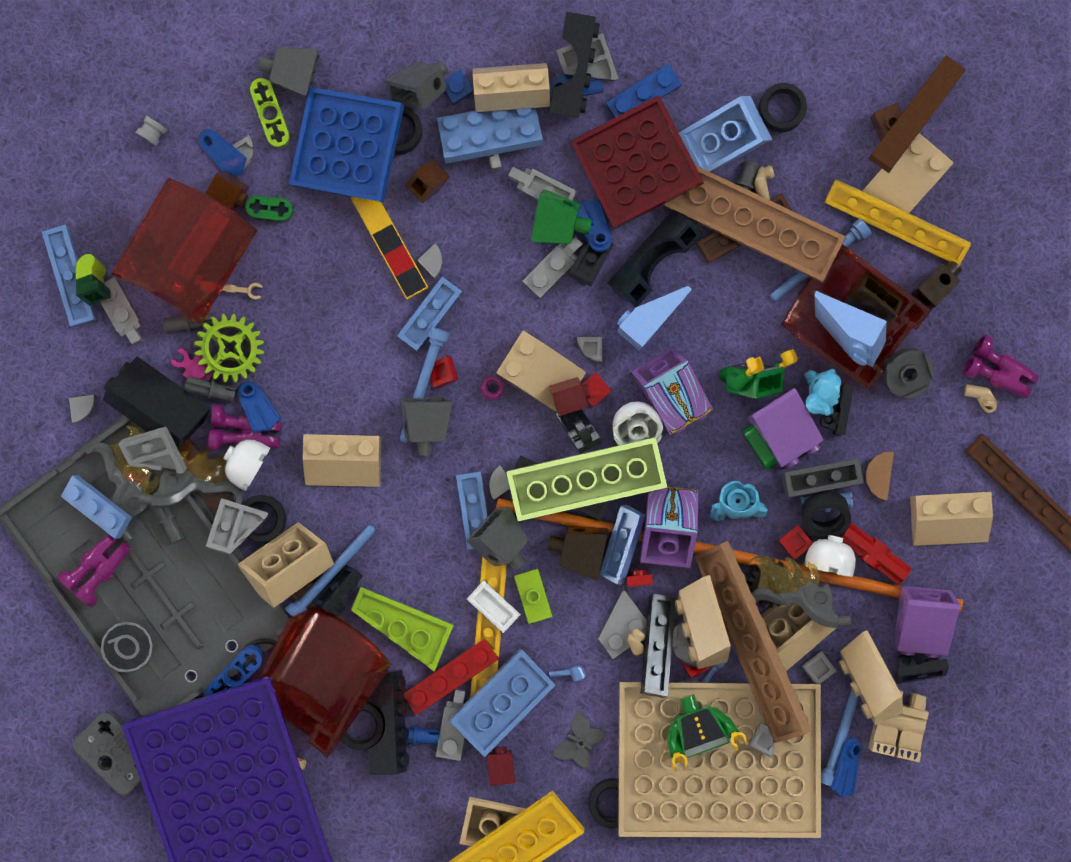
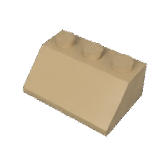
(511, 87)
(342, 460)
(951, 518)
(286, 564)
(703, 623)
(793, 632)
(871, 679)
(485, 817)

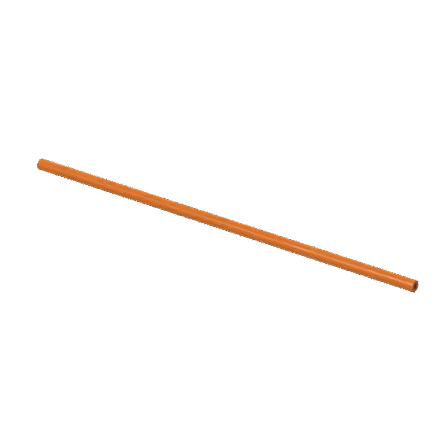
(741, 557)

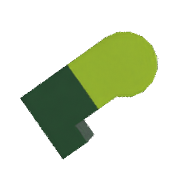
(90, 280)

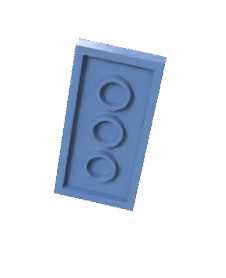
(488, 133)
(502, 702)

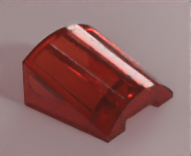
(184, 249)
(842, 276)
(323, 675)

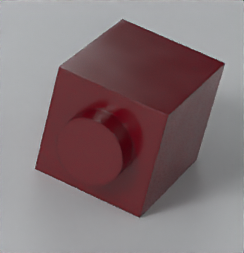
(569, 396)
(500, 766)

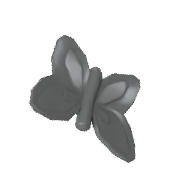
(580, 743)

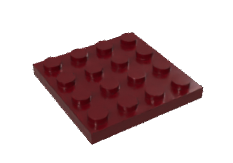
(637, 162)

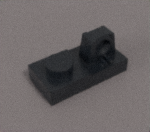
(588, 264)
(838, 420)
(579, 430)
(331, 596)
(909, 670)

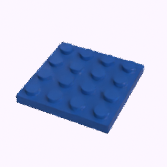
(346, 144)

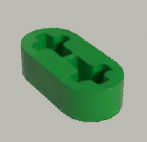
(270, 202)
(759, 447)

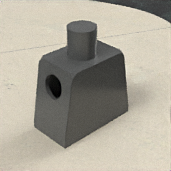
(292, 69)
(418, 84)
(425, 421)
(500, 539)

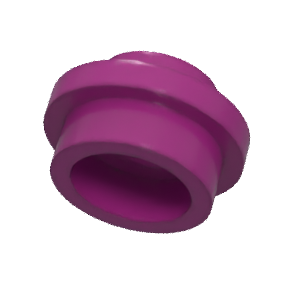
(489, 380)

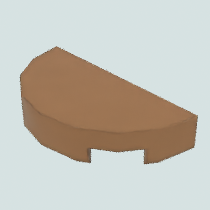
(878, 474)

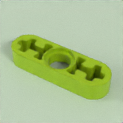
(257, 98)

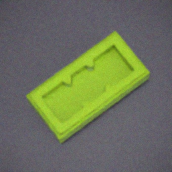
(533, 596)

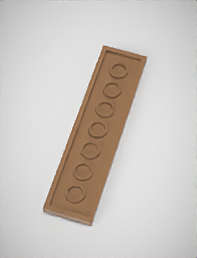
(760, 225)
(753, 644)

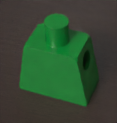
(558, 219)

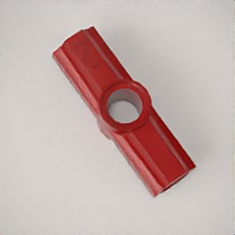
(876, 554)

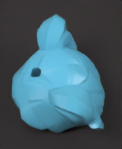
(823, 391)
(748, 506)

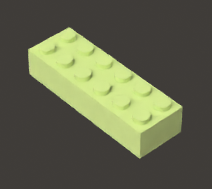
(586, 479)

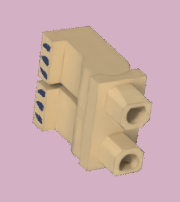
(902, 733)

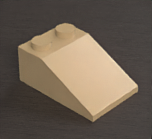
(911, 176)
(535, 367)

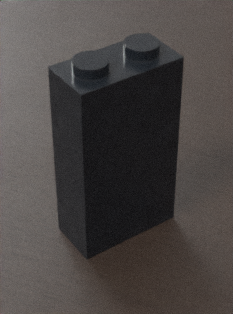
(155, 401)

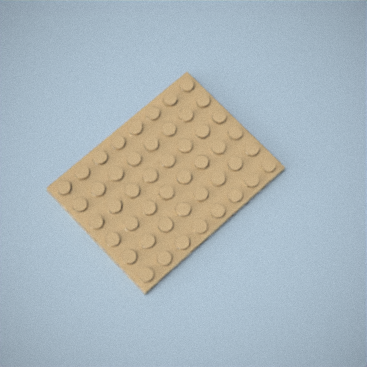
(721, 788)

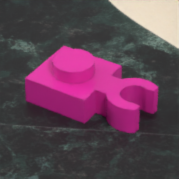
(192, 368)

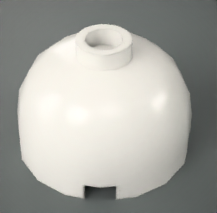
(636, 422)
(244, 462)
(832, 556)

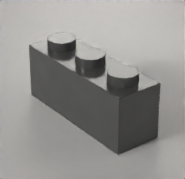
(822, 478)

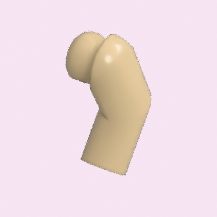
(761, 181)
(983, 395)
(635, 642)

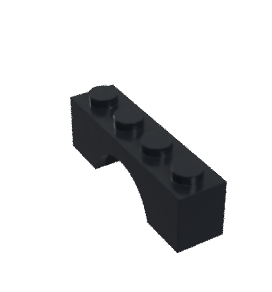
(578, 31)
(672, 236)
(390, 753)

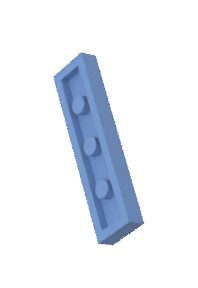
(63, 261)

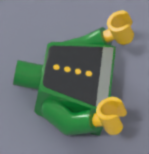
(756, 379)
(700, 731)

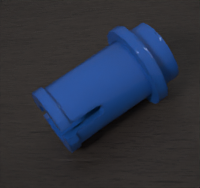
(423, 736)

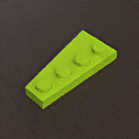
(406, 626)

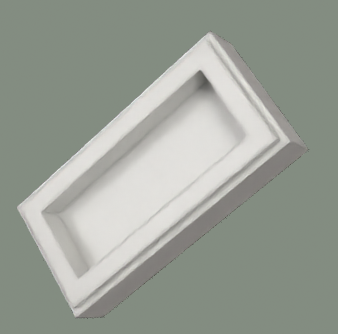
(493, 606)

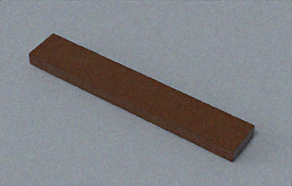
(917, 114)
(1021, 489)

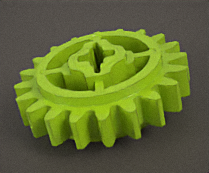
(236, 340)

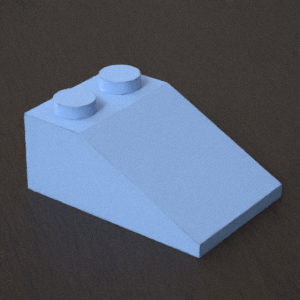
(726, 134)
(648, 318)
(853, 329)

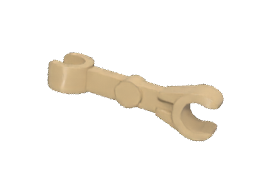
(233, 289)

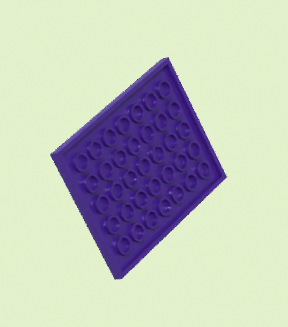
(226, 780)

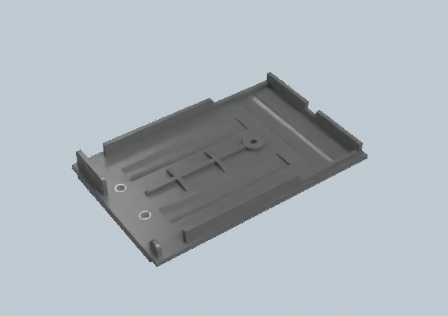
(178, 592)

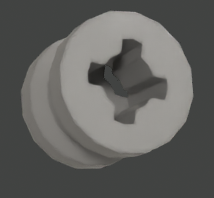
(151, 131)

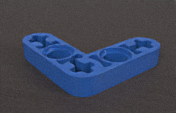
(252, 666)

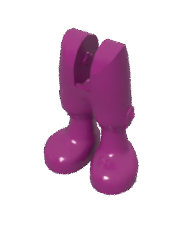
(1008, 370)
(222, 420)
(104, 566)

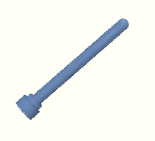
(857, 232)
(437, 339)
(300, 606)
(828, 773)

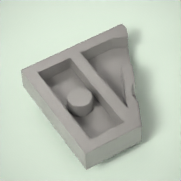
(601, 67)
(152, 450)
(233, 525)
(621, 623)

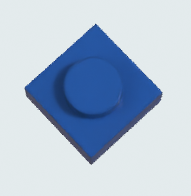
(457, 87)

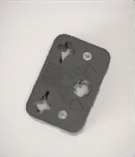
(98, 743)

